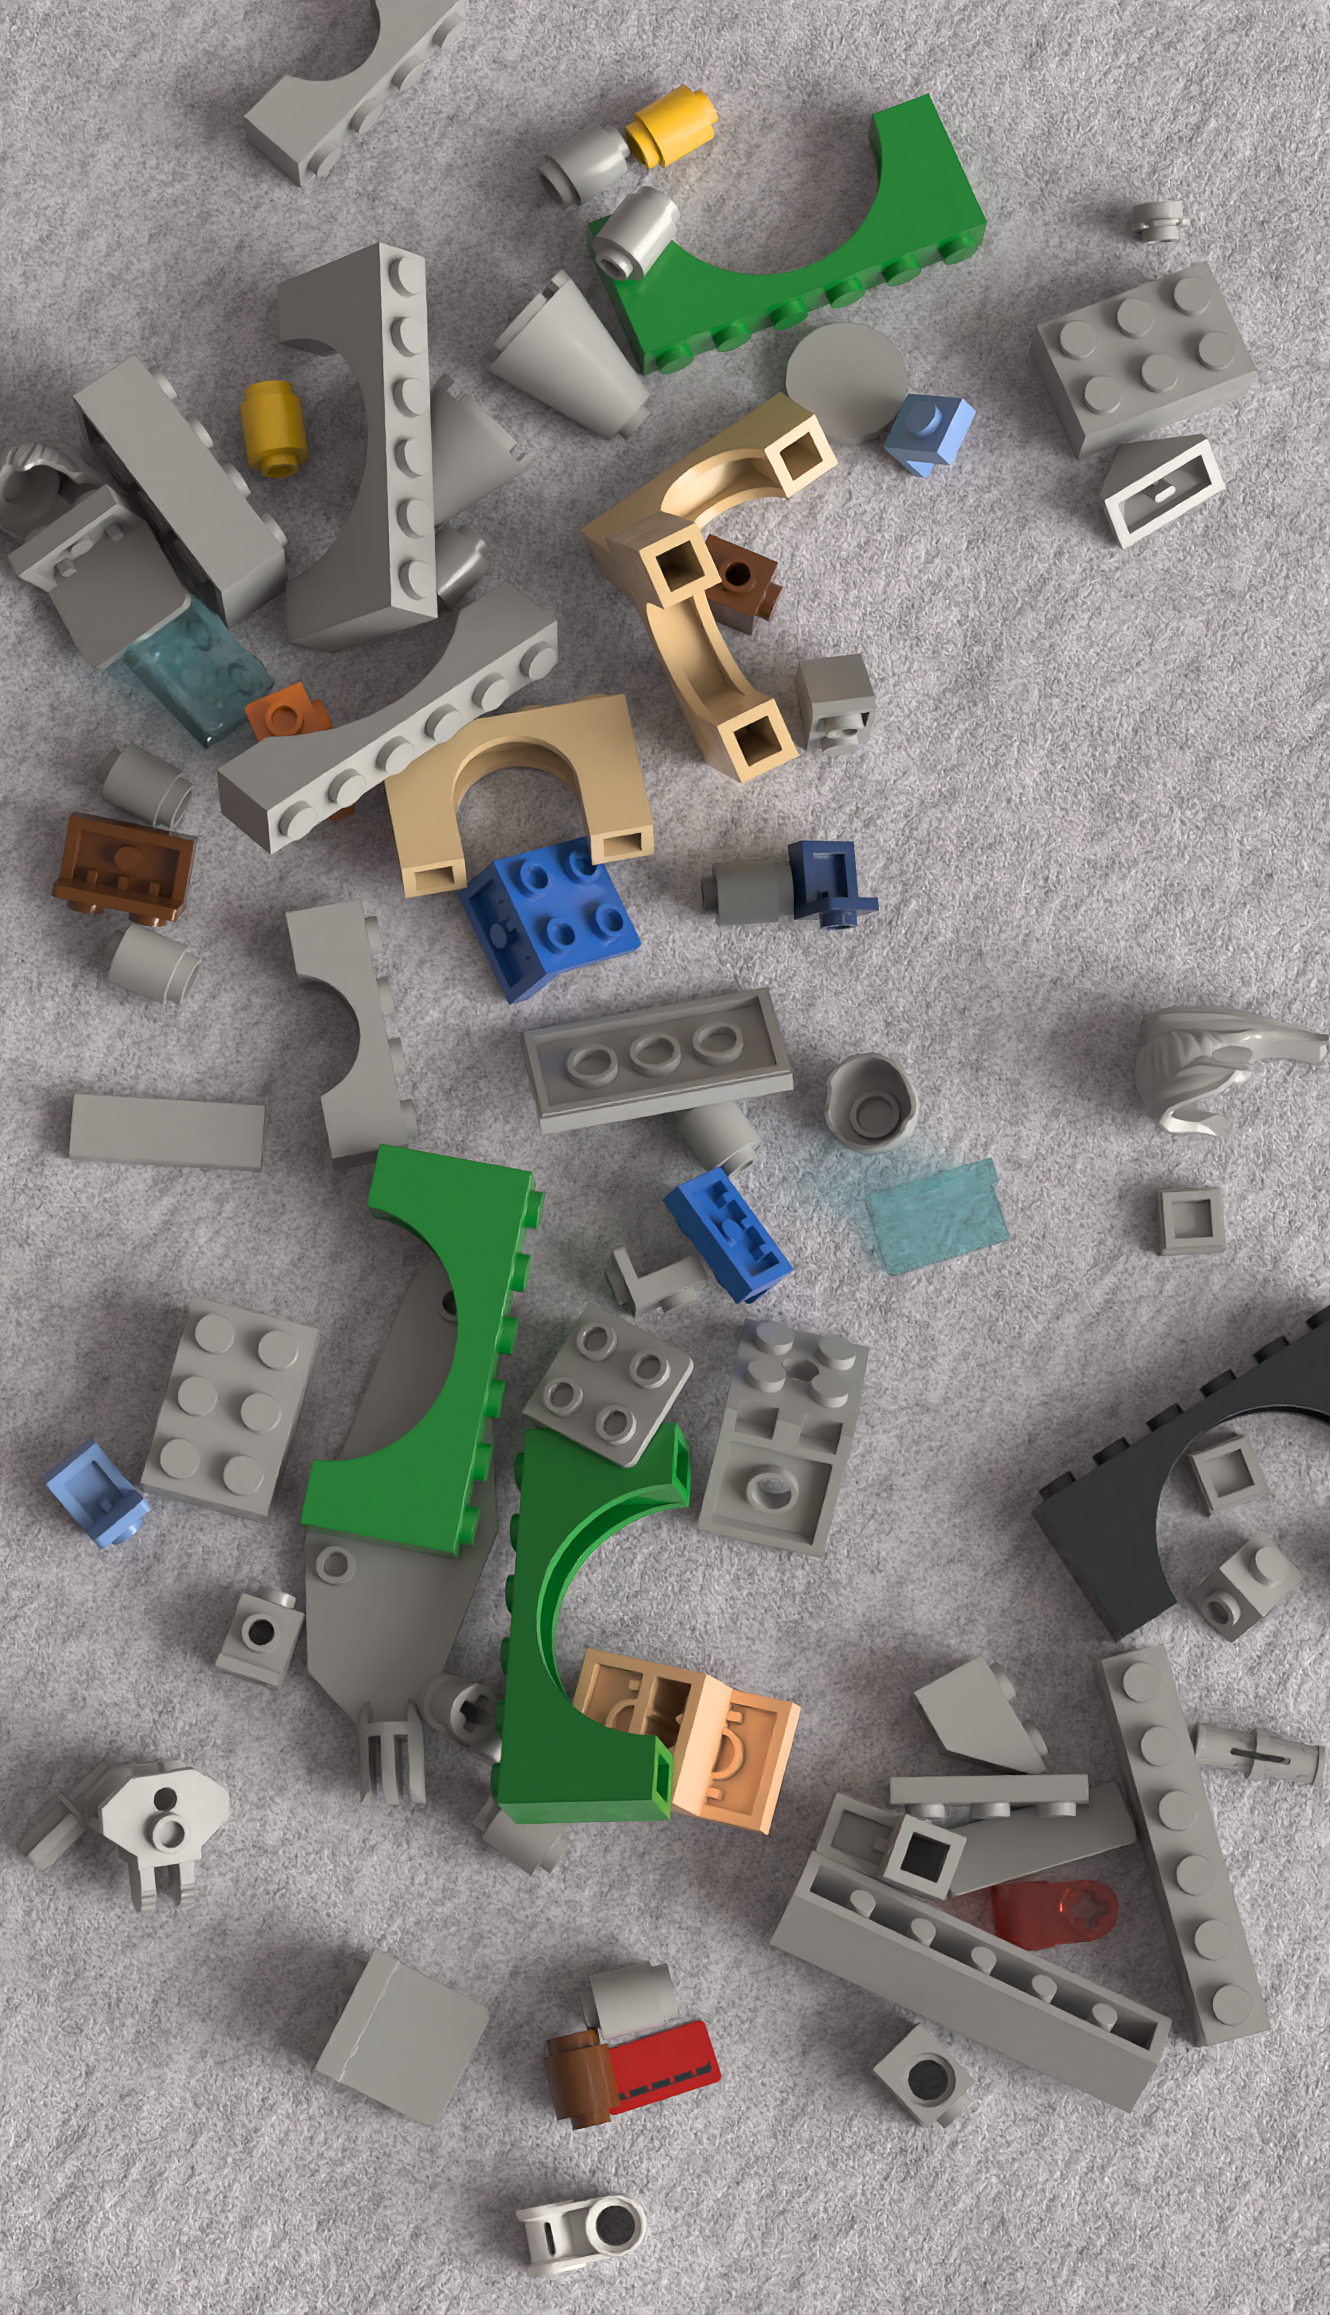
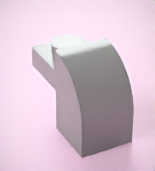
(890, 1847)

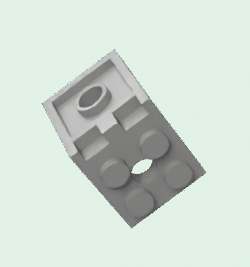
(784, 1433)

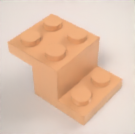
(723, 1740)

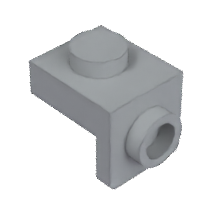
(667, 1288)
(1246, 1586)

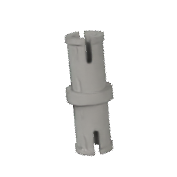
(1299, 1761)

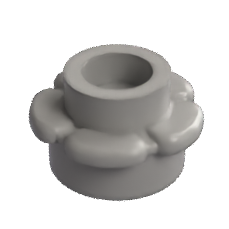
(1159, 221)

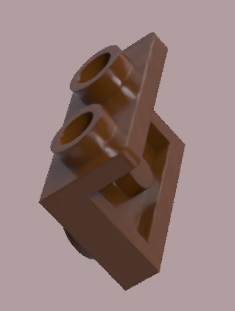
(125, 869)

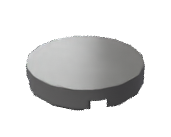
(848, 380)

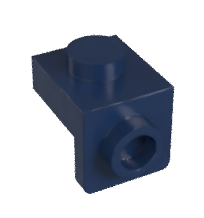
(827, 884)

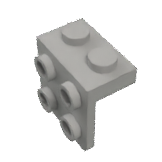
(104, 574)
(609, 1387)
(400, 2037)

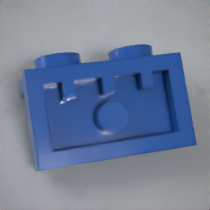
(728, 1236)

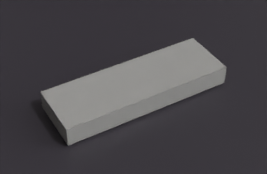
(167, 1132)

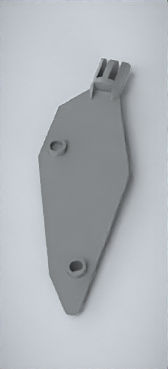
(383, 1613)

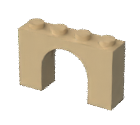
(666, 576)
(579, 742)

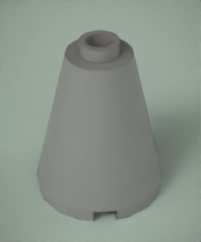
(570, 362)
(467, 452)

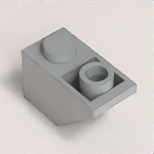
(835, 703)
(975, 1723)

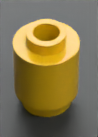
(670, 127)
(273, 429)

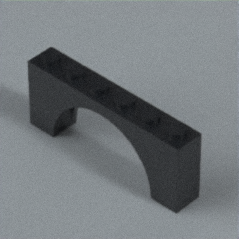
(1109, 1516)

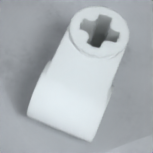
(575, 2233)

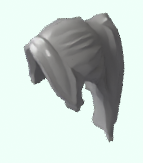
(1203, 1052)

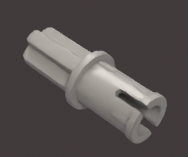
(63, 1823)

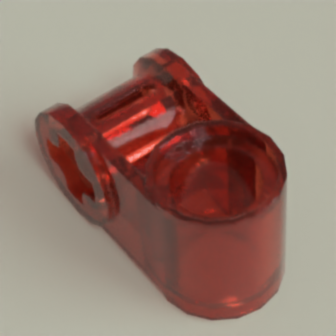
(1040, 1916)

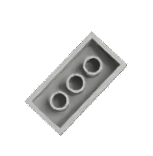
(184, 491)

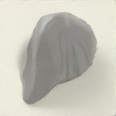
(42, 484)

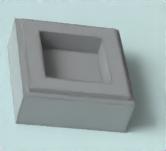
(1190, 1221)
(1227, 1474)

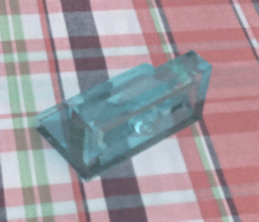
(937, 1217)

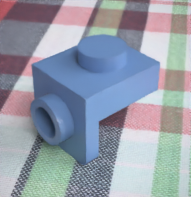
(928, 432)
(97, 1495)

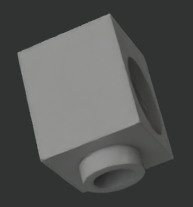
(893, 2073)

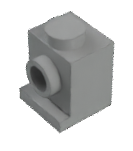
(261, 1663)

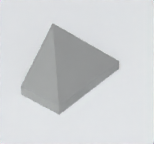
(1156, 484)

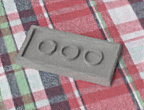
(656, 1061)

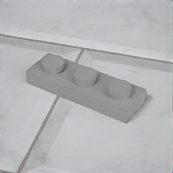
(990, 1795)

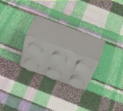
(1142, 360)
(231, 1410)

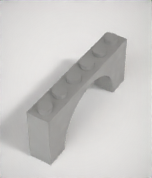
(384, 559)

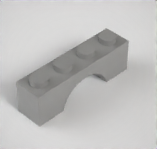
(307, 121)
(334, 958)

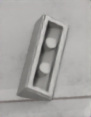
(1029, 1844)

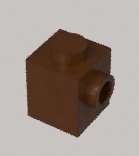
(746, 586)

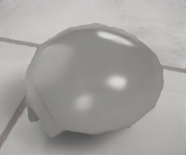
(870, 1104)

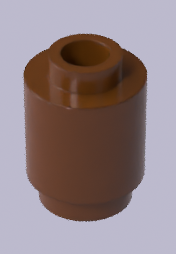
(581, 2079)

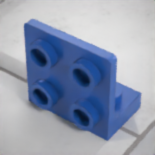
(546, 916)

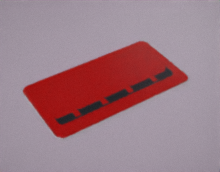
(663, 2066)

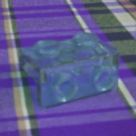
(200, 673)

